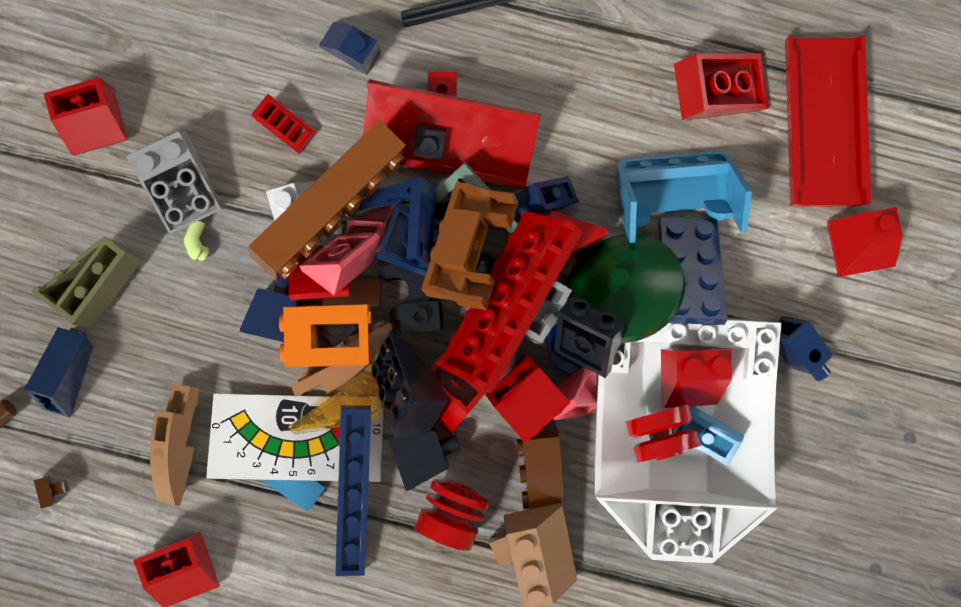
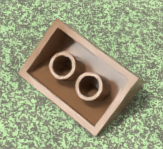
(540, 554)

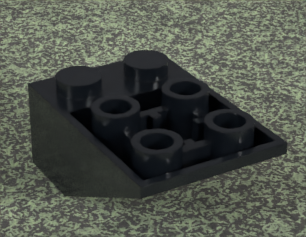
(407, 389)

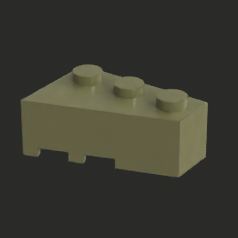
(90, 283)

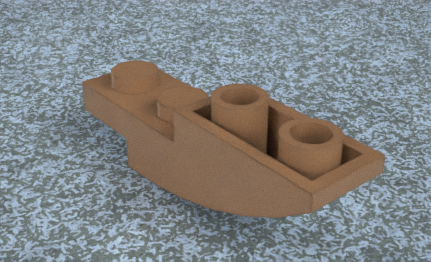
(337, 376)
(168, 450)

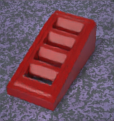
(266, 107)

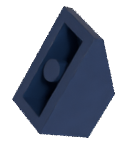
(351, 46)
(546, 196)

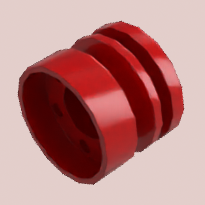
(449, 520)

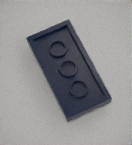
(699, 253)

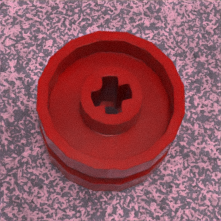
(663, 435)

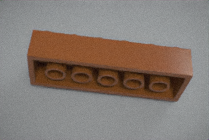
(327, 201)

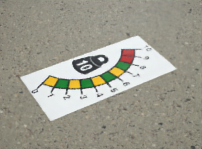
(254, 440)

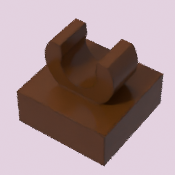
(46, 491)

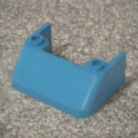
(682, 183)

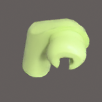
(193, 243)

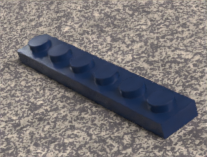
(352, 489)

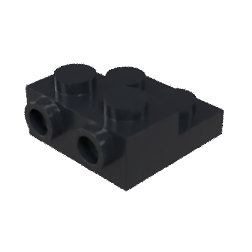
(588, 336)

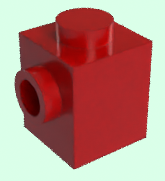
(443, 82)

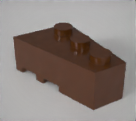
(542, 468)

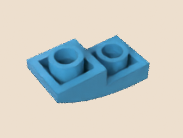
(301, 492)

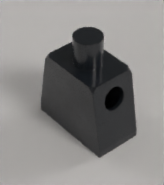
(422, 456)

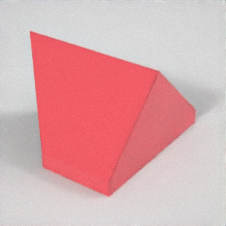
(371, 223)
(581, 392)

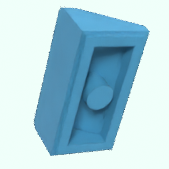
(715, 436)

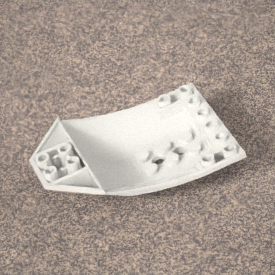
(690, 502)

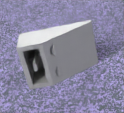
(175, 181)

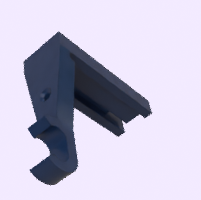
(421, 214)

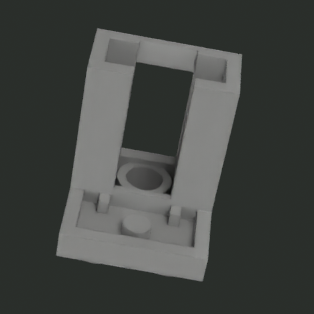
(548, 314)

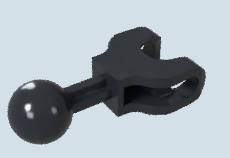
(415, 281)

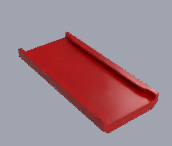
(827, 122)
(487, 136)
(522, 282)

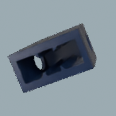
(265, 309)
(803, 347)

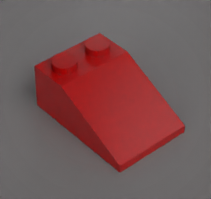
(720, 84)

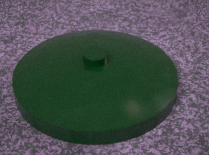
(633, 281)

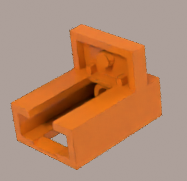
(302, 335)

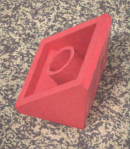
(341, 260)

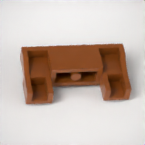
(460, 243)

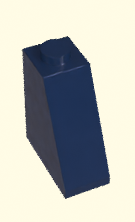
(60, 372)

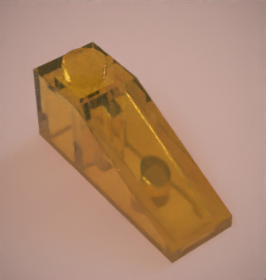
(328, 413)

